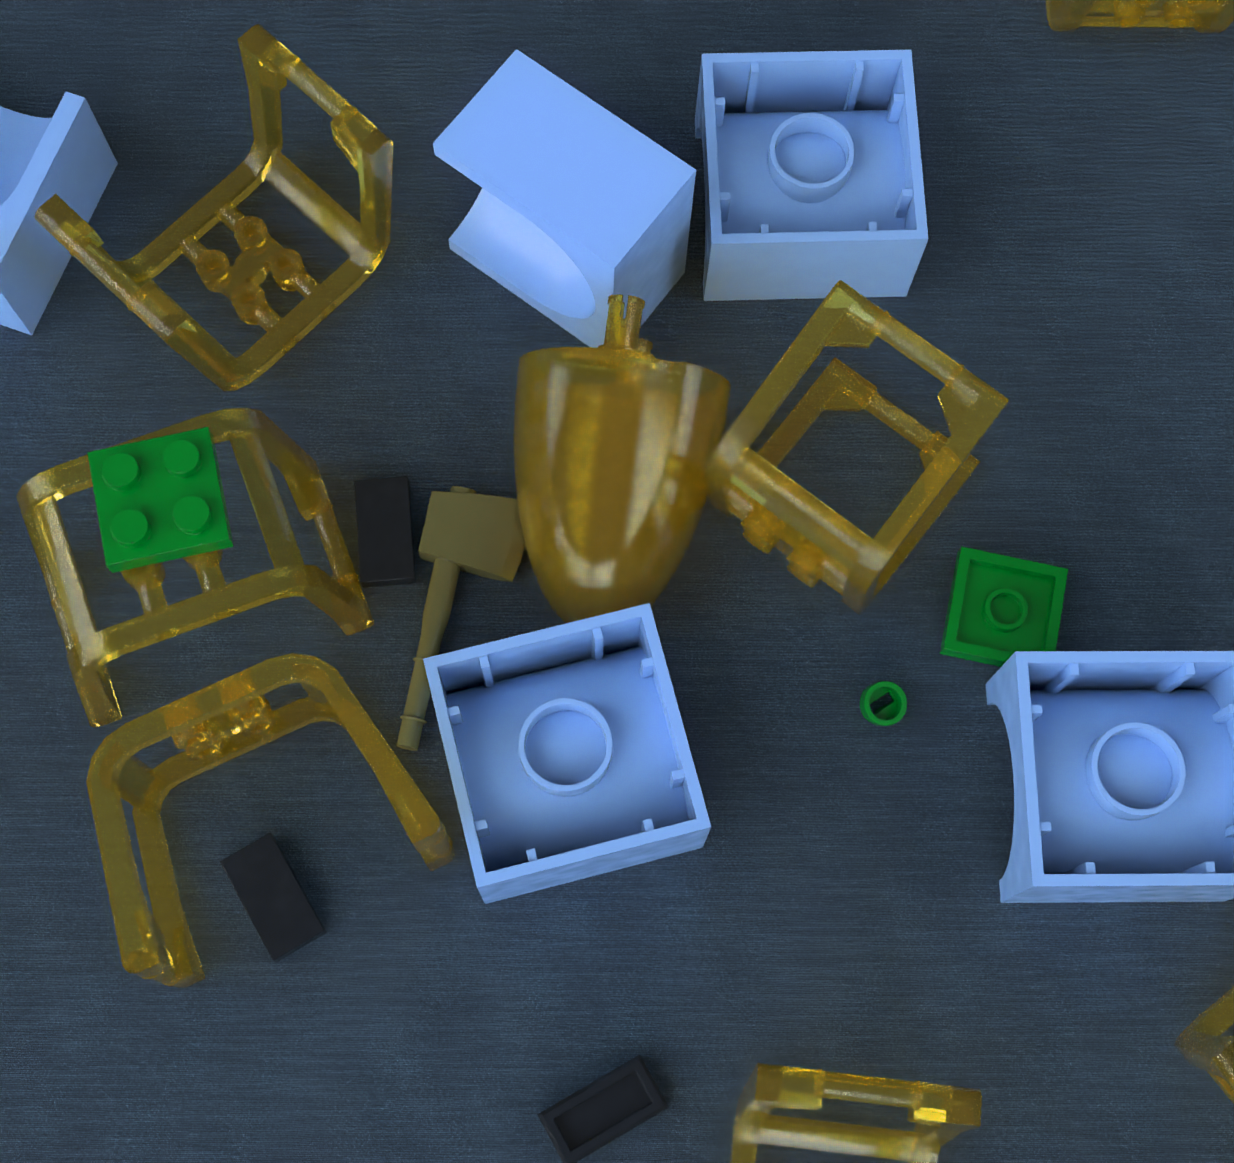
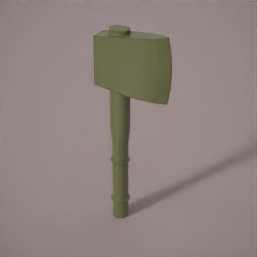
(465, 535)

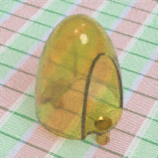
(612, 465)

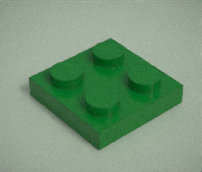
(159, 499)
(1002, 607)

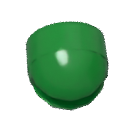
(888, 713)

